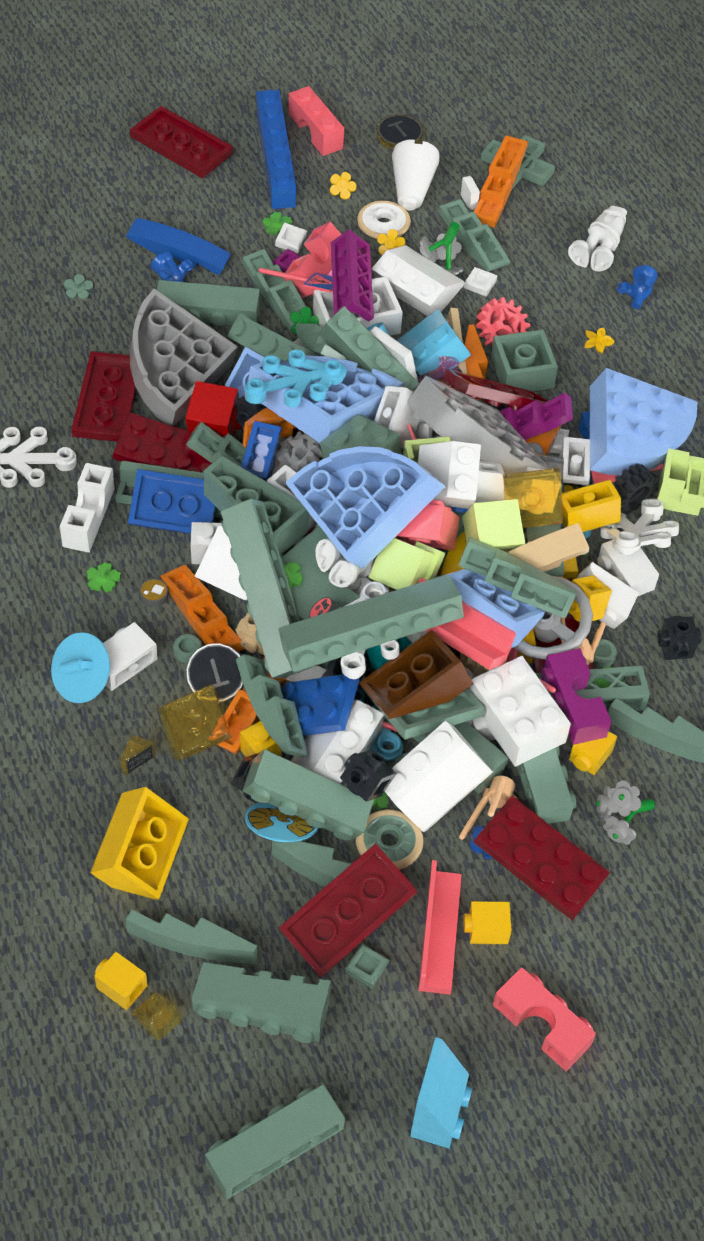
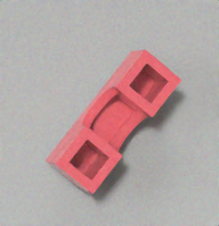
(309, 110)
(318, 261)
(527, 997)

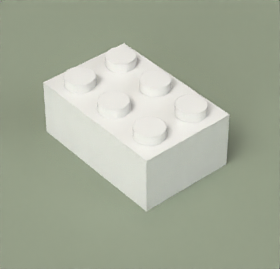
(384, 302)
(520, 711)

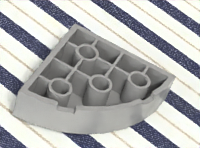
(172, 353)
(474, 422)

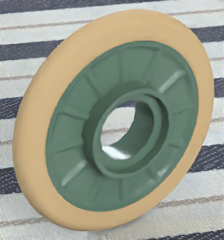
(398, 824)

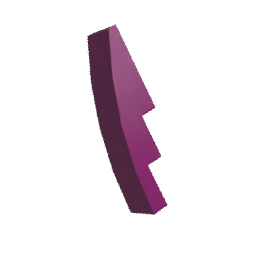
(539, 417)

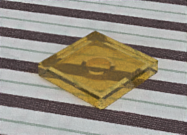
(537, 496)
(194, 723)

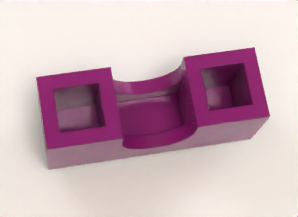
(569, 673)

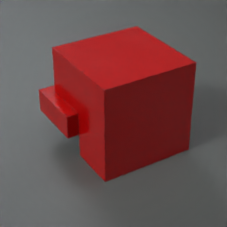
(214, 407)

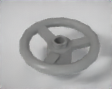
(551, 628)

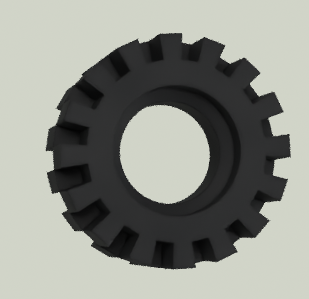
(634, 487)

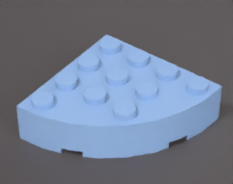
(356, 394)
(635, 423)
(364, 497)

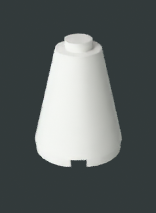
(413, 171)

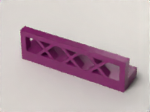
(347, 273)

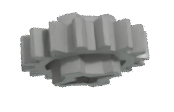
(297, 452)

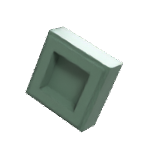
(367, 966)

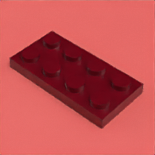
(181, 141)
(492, 391)
(105, 397)
(157, 445)
(541, 857)
(348, 910)

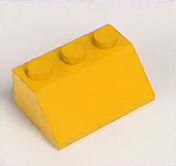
(140, 844)

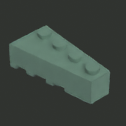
(230, 484)
(263, 1001)

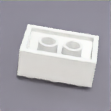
(417, 279)
(330, 750)
(436, 776)

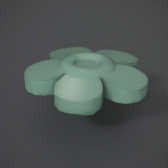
(78, 287)

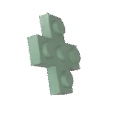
(531, 167)

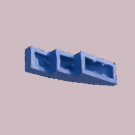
(182, 245)
(261, 450)

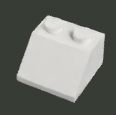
(454, 466)

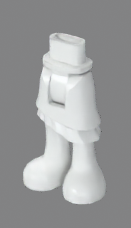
(603, 230)
(342, 572)

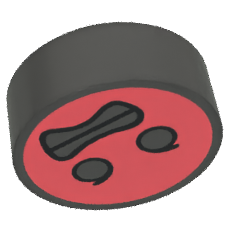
(323, 606)

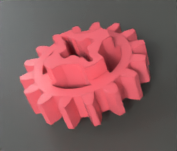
(500, 319)

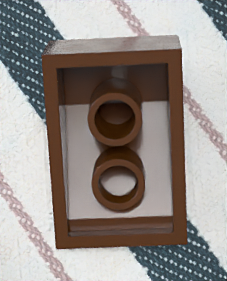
(418, 678)

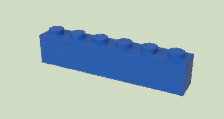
(275, 149)

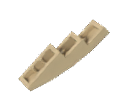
(553, 548)

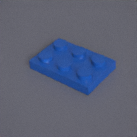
(169, 502)
(322, 702)

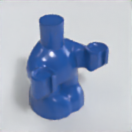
(168, 269)
(642, 285)

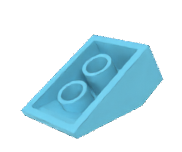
(432, 340)
(441, 1098)

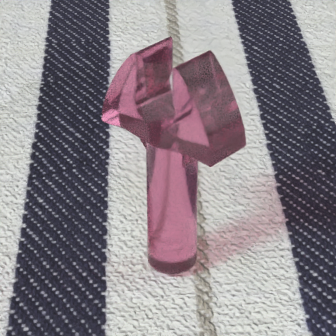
(445, 363)

